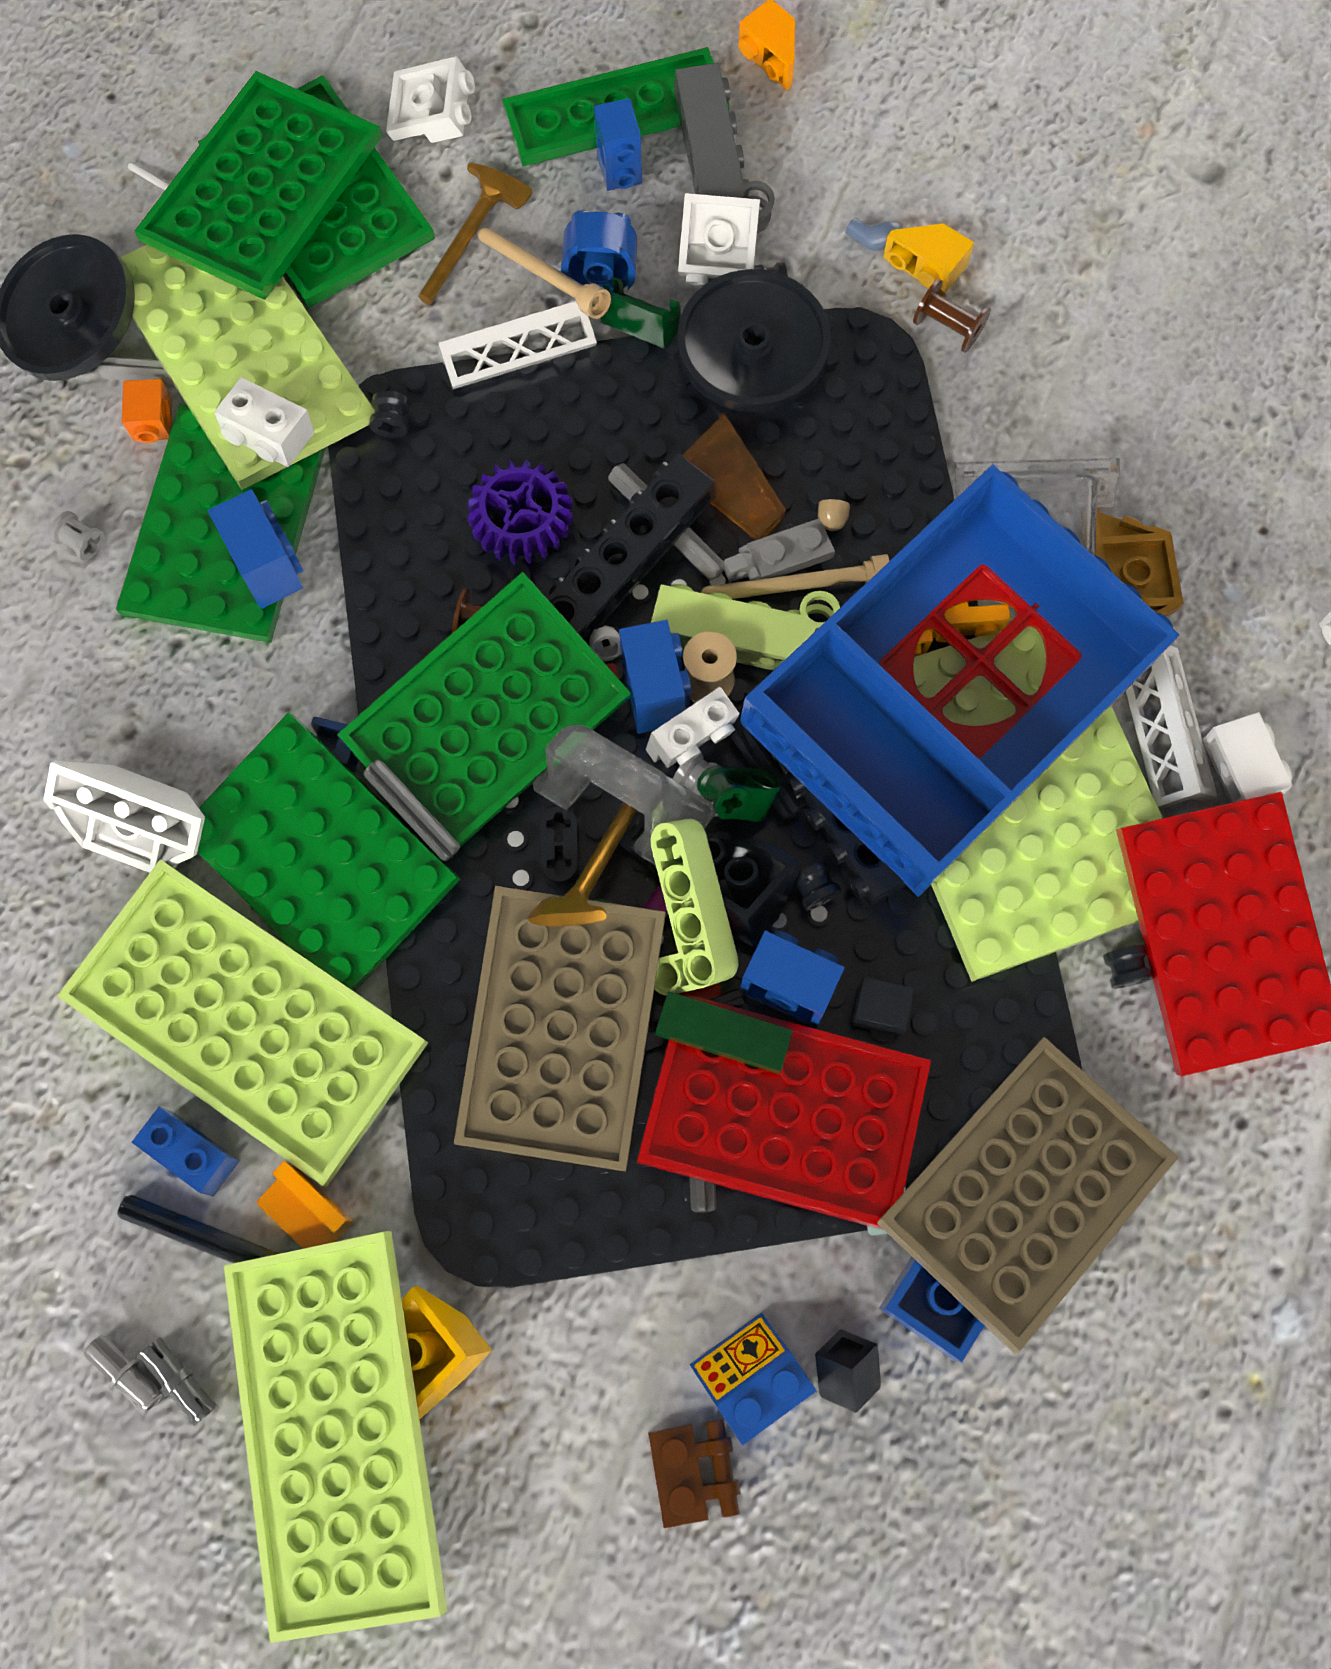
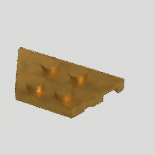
(1142, 559)

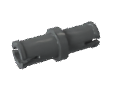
(177, 1381)

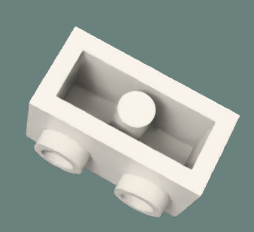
(264, 422)
(1247, 759)

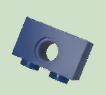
(618, 144)
(185, 1151)

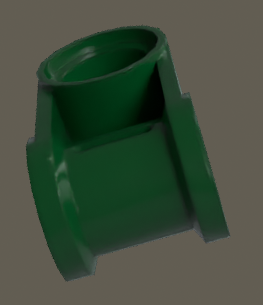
(739, 791)

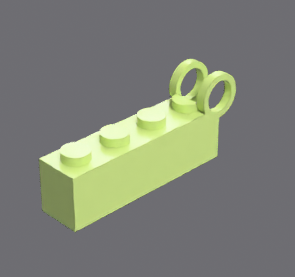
(757, 631)

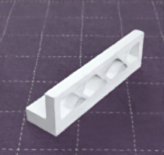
(514, 335)
(1182, 728)

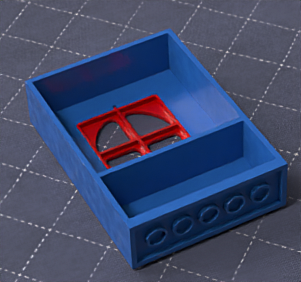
(884, 754)

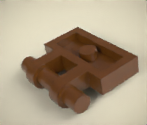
(679, 1475)

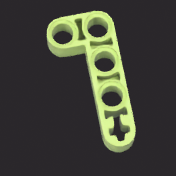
(680, 854)

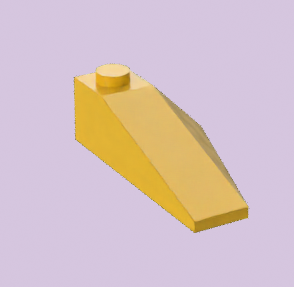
(441, 1347)

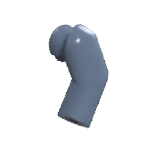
(871, 237)

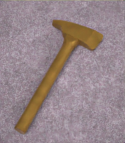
(494, 187)
(574, 907)

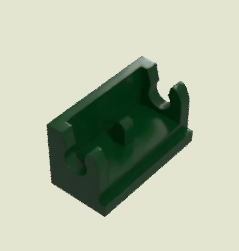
(641, 318)

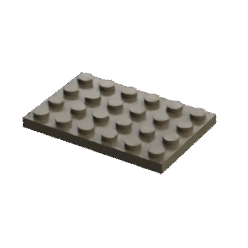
(560, 1033)
(1028, 1194)

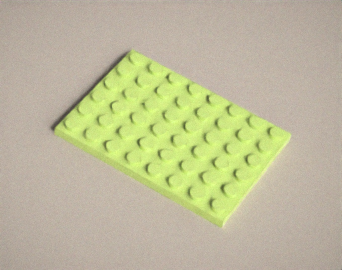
(1053, 859)

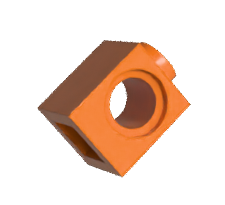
(147, 410)

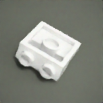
(430, 101)
(717, 236)
(683, 734)

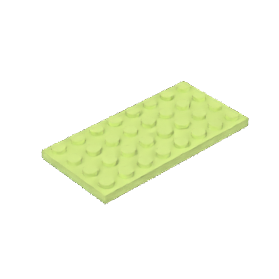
(217, 333)
(243, 1022)
(333, 1440)

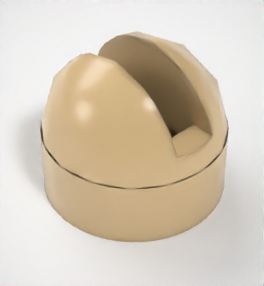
(833, 513)

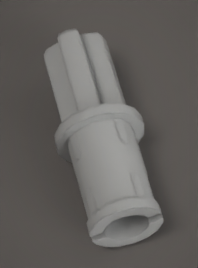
(123, 1374)

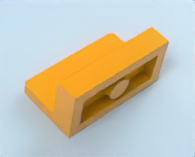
(303, 1208)

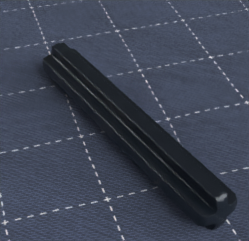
(189, 1231)

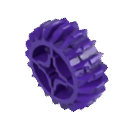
(512, 493)

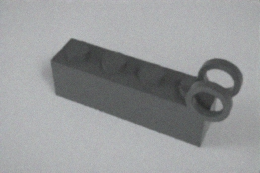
(709, 138)

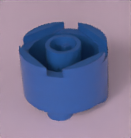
(599, 248)

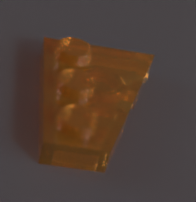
(739, 483)

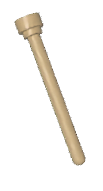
(591, 298)
(801, 581)

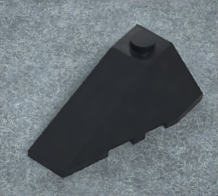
(751, 878)

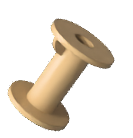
(709, 664)

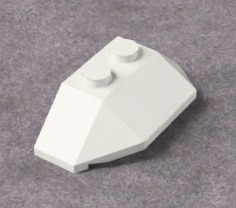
(124, 814)

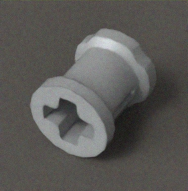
(76, 535)

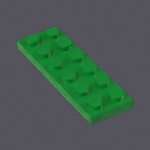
(561, 117)

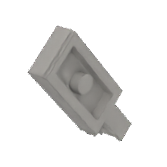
(781, 553)

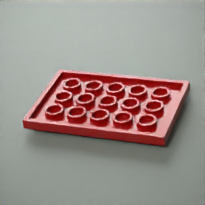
(1228, 933)
(817, 1136)

